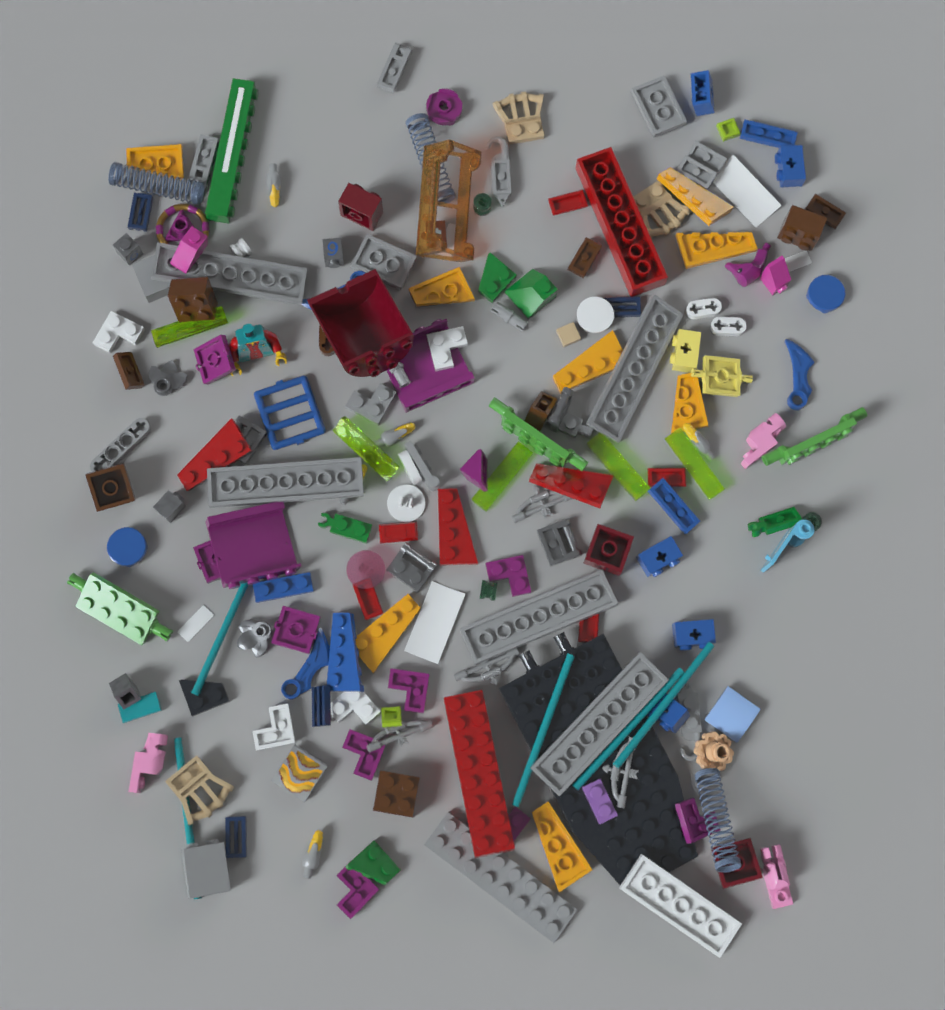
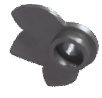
(166, 375)
(252, 639)

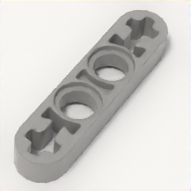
(118, 444)

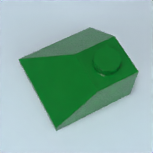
(532, 292)

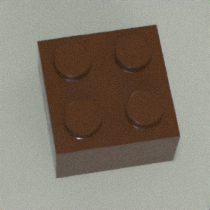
(801, 228)
(193, 299)
(110, 487)
(396, 794)

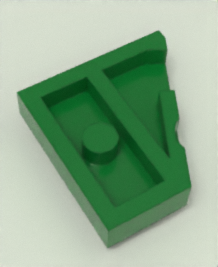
(495, 278)
(374, 864)

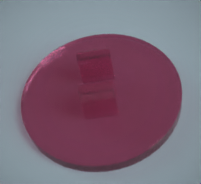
(365, 569)

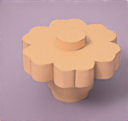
(713, 751)

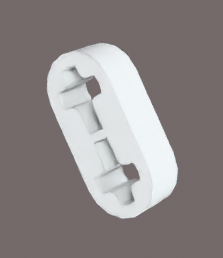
(703, 304)
(728, 331)
(410, 467)

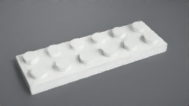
(680, 905)

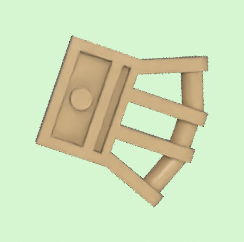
(523, 128)
(656, 198)
(190, 778)

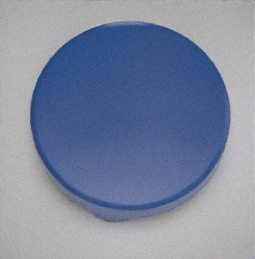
(826, 293)
(127, 546)

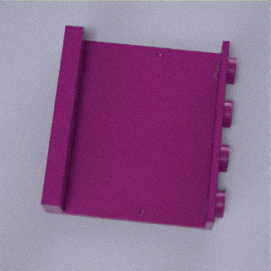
(426, 383)
(251, 545)

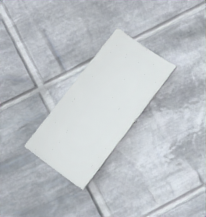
(745, 192)
(434, 622)

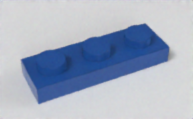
(767, 134)
(673, 506)
(283, 587)

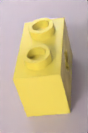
(691, 342)

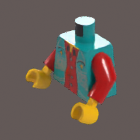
(254, 343)

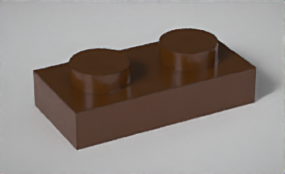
(824, 208)
(584, 257)
(128, 370)

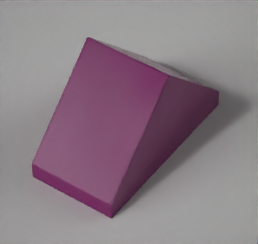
(476, 470)

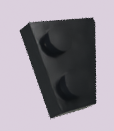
(210, 696)

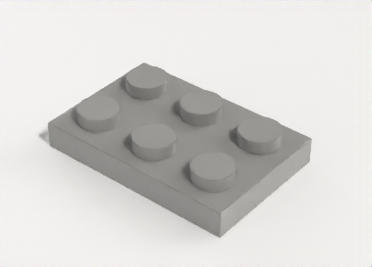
(658, 106)
(388, 260)

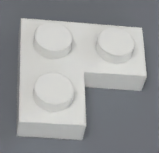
(115, 328)
(441, 344)
(356, 701)
(281, 731)

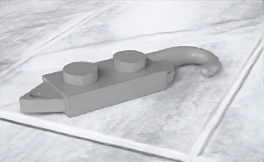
(500, 171)
(691, 729)

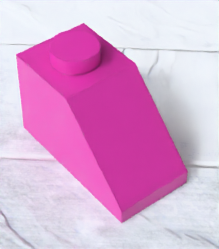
(189, 249)
(776, 276)

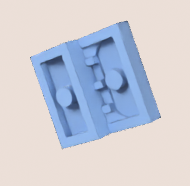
(732, 714)

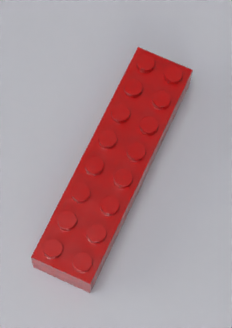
(621, 222)
(479, 774)

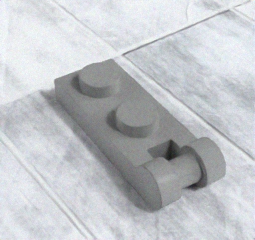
(394, 68)
(204, 159)
(422, 466)

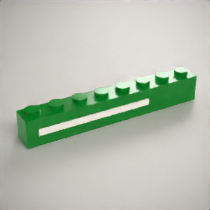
(231, 150)

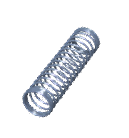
(418, 126)
(196, 195)
(727, 859)

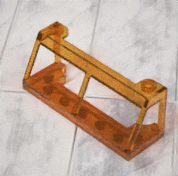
(428, 241)

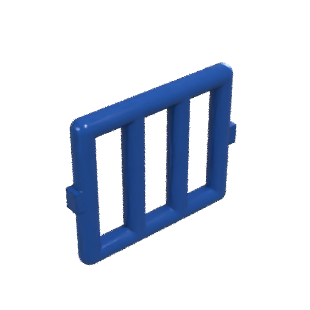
(308, 396)

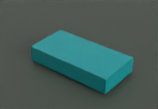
(146, 706)

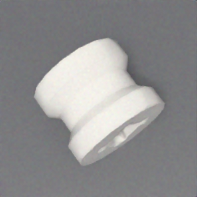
(240, 249)

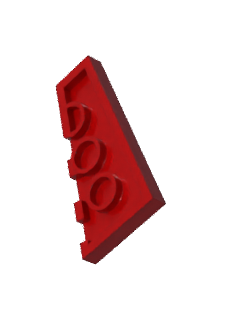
(221, 451)
(574, 483)
(454, 535)

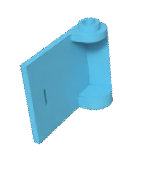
(793, 537)

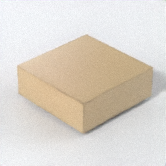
(568, 334)

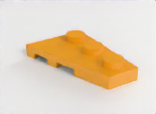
(163, 159)
(442, 289)
(688, 404)

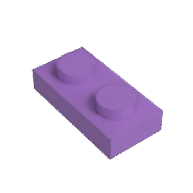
(599, 801)

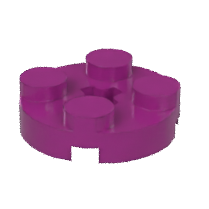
(440, 116)

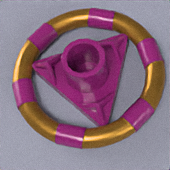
(181, 223)

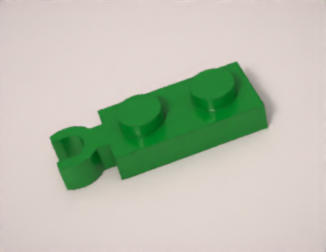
(775, 522)
(347, 527)

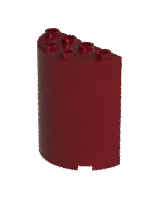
(363, 325)

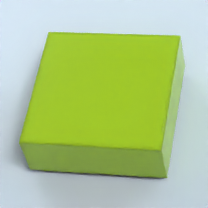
(728, 129)
(391, 716)

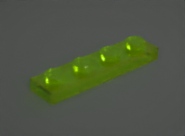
(181, 330)
(366, 448)
(694, 463)
(618, 466)
(502, 476)

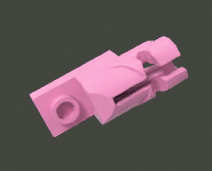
(763, 439)
(149, 762)
(776, 877)

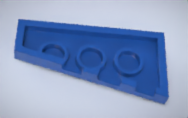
(343, 656)

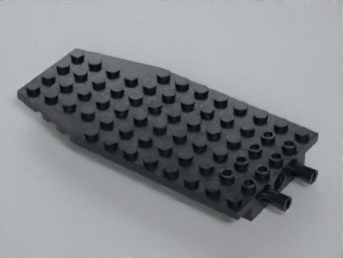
(650, 819)

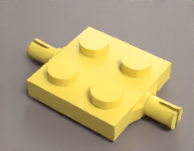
(721, 376)

